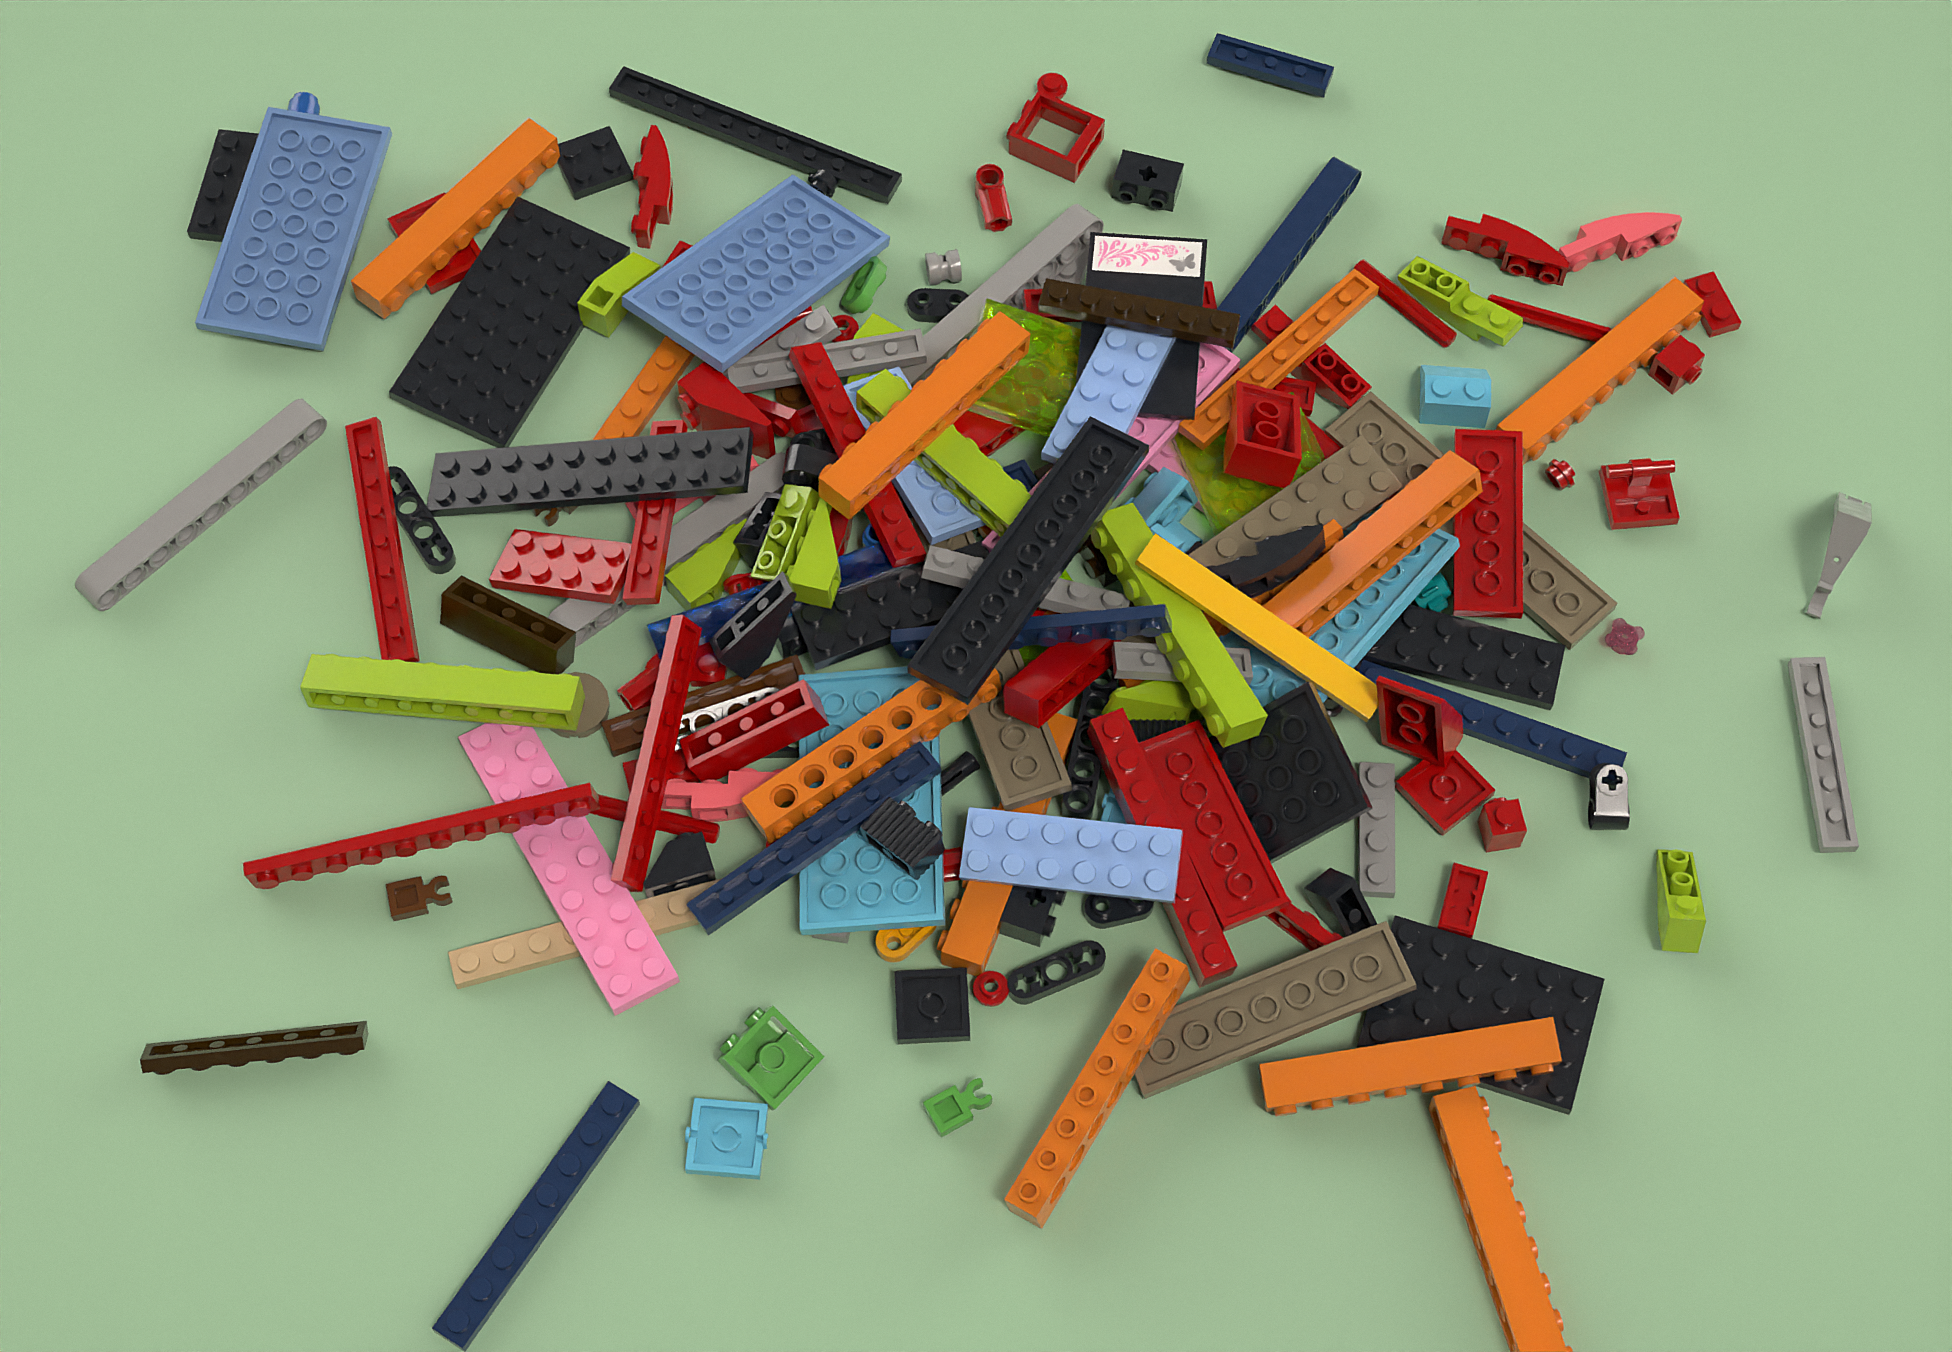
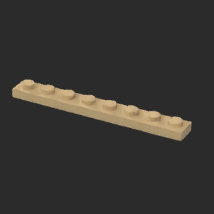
(553, 944)

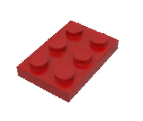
(458, 263)

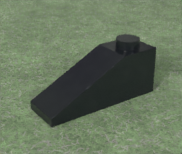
(753, 632)

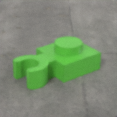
(952, 1110)

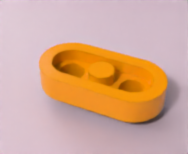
(908, 939)

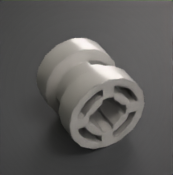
(943, 267)

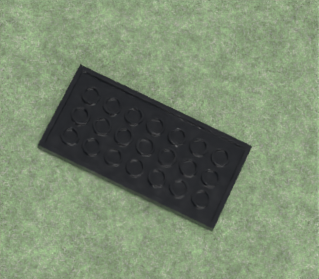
(507, 324)

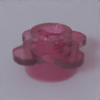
(1620, 644)

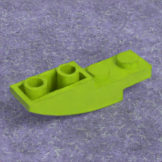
(1454, 303)

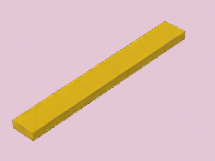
(1259, 627)

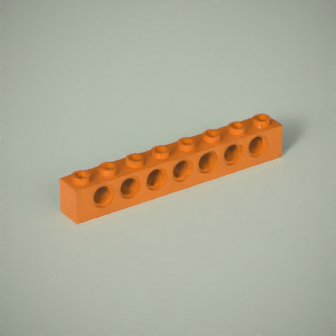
(852, 746)
(1097, 1089)

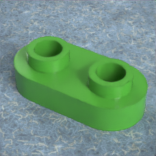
(864, 285)

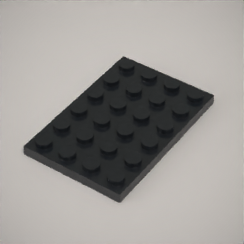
(1481, 985)

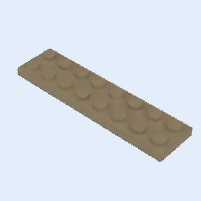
(1275, 1007)

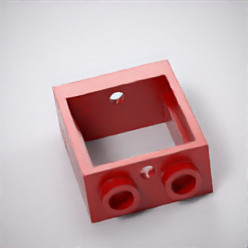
(1064, 115)

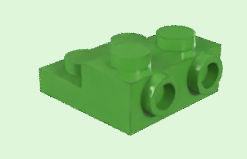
(769, 1056)

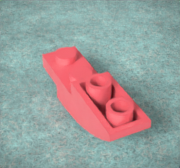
(1620, 234)
(713, 799)

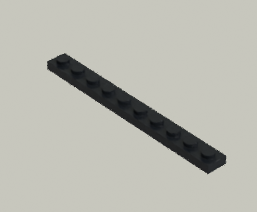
(754, 134)

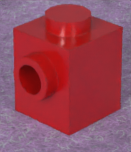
(1677, 365)
(1502, 824)

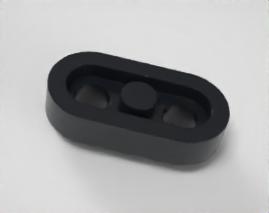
(938, 303)
(1120, 911)

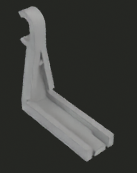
(1848, 531)

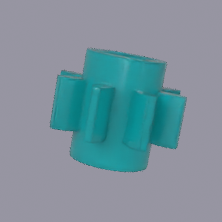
(1435, 594)

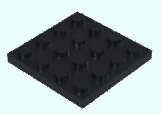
(221, 184)
(1294, 774)

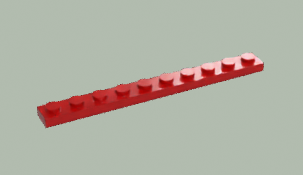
(414, 837)

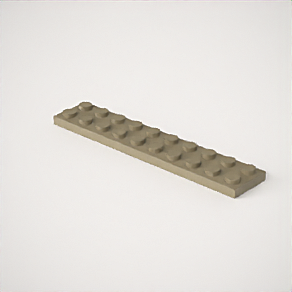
(1338, 489)
(1553, 588)
(1018, 755)

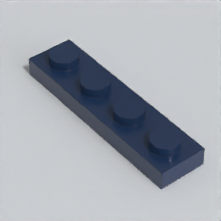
(1270, 65)

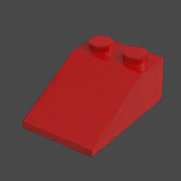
(716, 404)
(1263, 435)
(1417, 722)

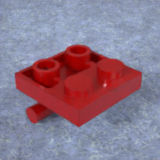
(1639, 493)

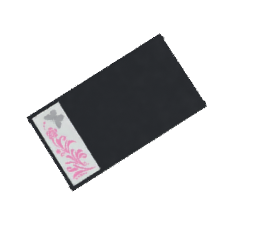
(1160, 270)

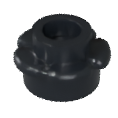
(823, 182)

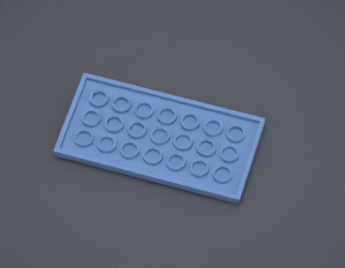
(294, 229)
(755, 272)

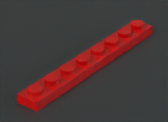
(844, 428)
(381, 541)
(656, 754)

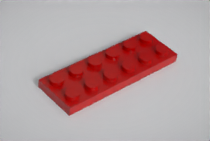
(1490, 527)
(1214, 827)

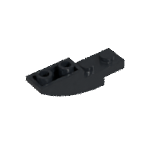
(1275, 562)

